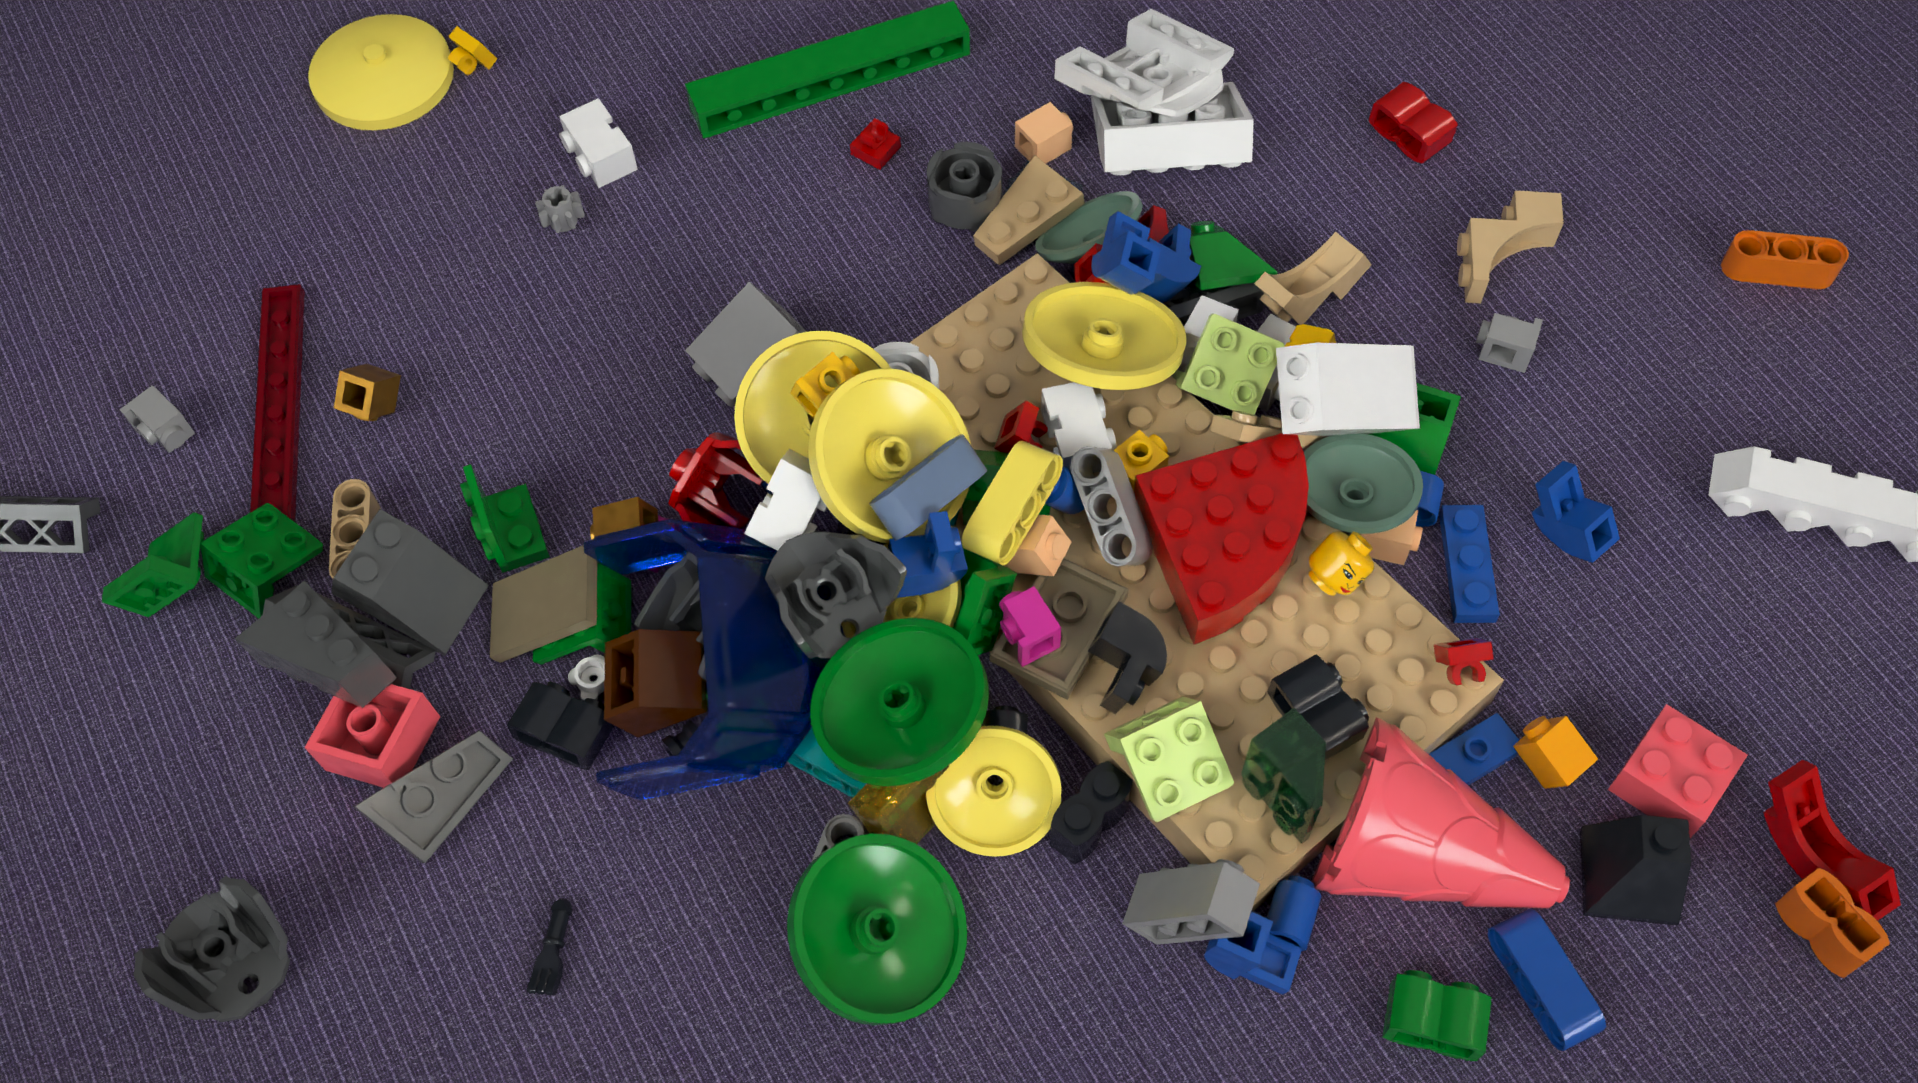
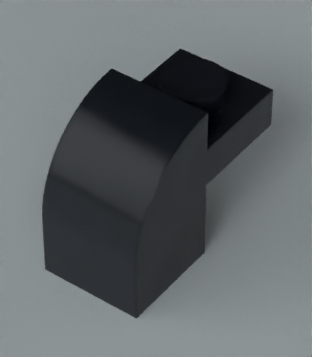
(1133, 647)

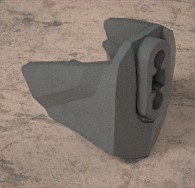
(857, 573)
(676, 603)
(212, 952)

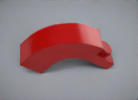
(1813, 841)

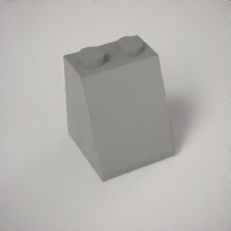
(738, 338)

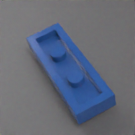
(1468, 564)

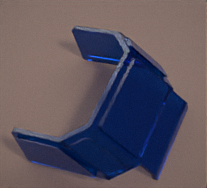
(754, 669)

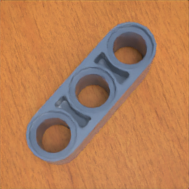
(928, 487)

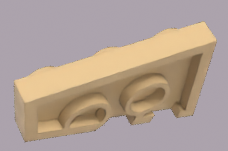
(1027, 211)
(1250, 428)

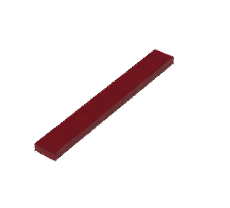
(278, 399)

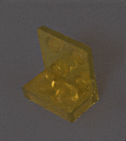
(896, 809)

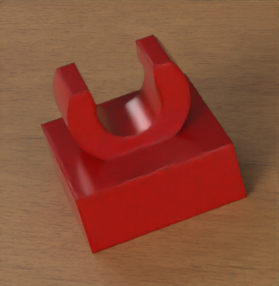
(875, 144)
(1019, 426)
(1462, 654)

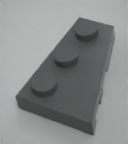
(435, 796)

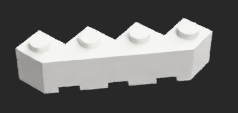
(1811, 496)

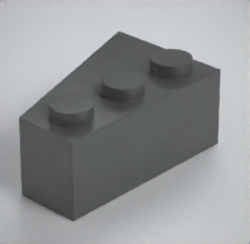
(316, 646)

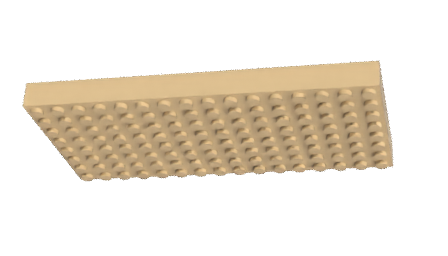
(1372, 636)

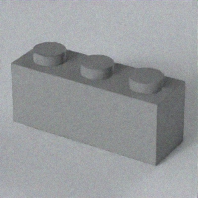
(1192, 903)

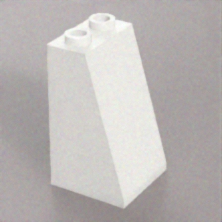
(1347, 388)

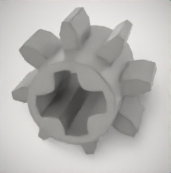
(559, 209)

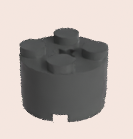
(963, 185)

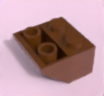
(653, 680)

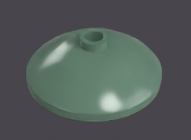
(1085, 227)
(1361, 483)

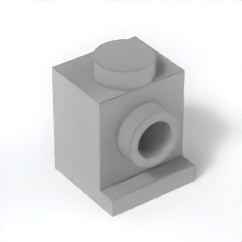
(1508, 341)
(157, 420)

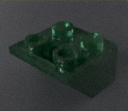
(1288, 773)

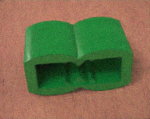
(1437, 1016)

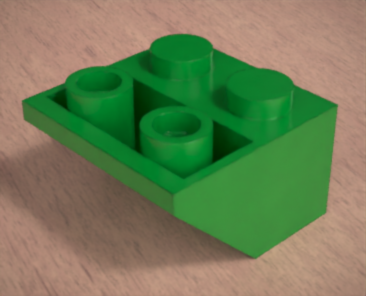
(1436, 417)

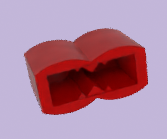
(1413, 122)

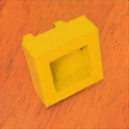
(469, 52)

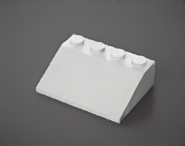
(1154, 142)

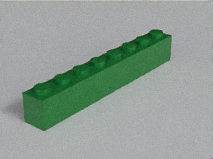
(828, 69)

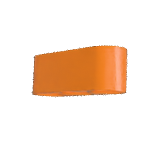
(1784, 259)

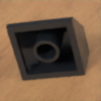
(1636, 868)

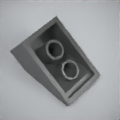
(408, 583)

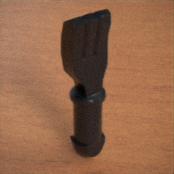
(548, 964)

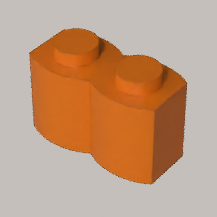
(1836, 928)

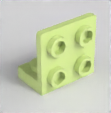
(1230, 365)
(1172, 757)

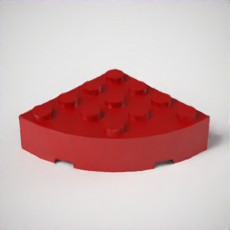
(1226, 528)

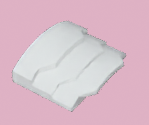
(1159, 71)

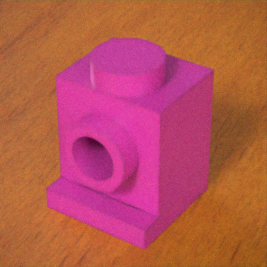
(1029, 625)

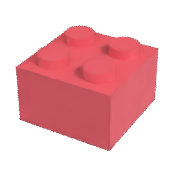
(374, 741)
(1678, 770)

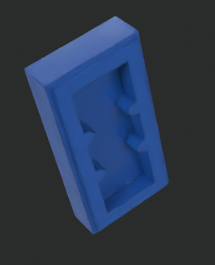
(1478, 750)

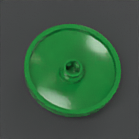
(899, 702)
(877, 929)

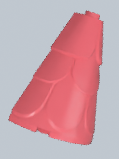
(1432, 837)

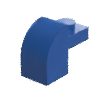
(1126, 255)
(1173, 267)
(1571, 520)
(932, 558)
(1256, 956)

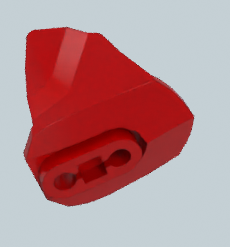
(701, 480)

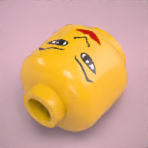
(1341, 563)

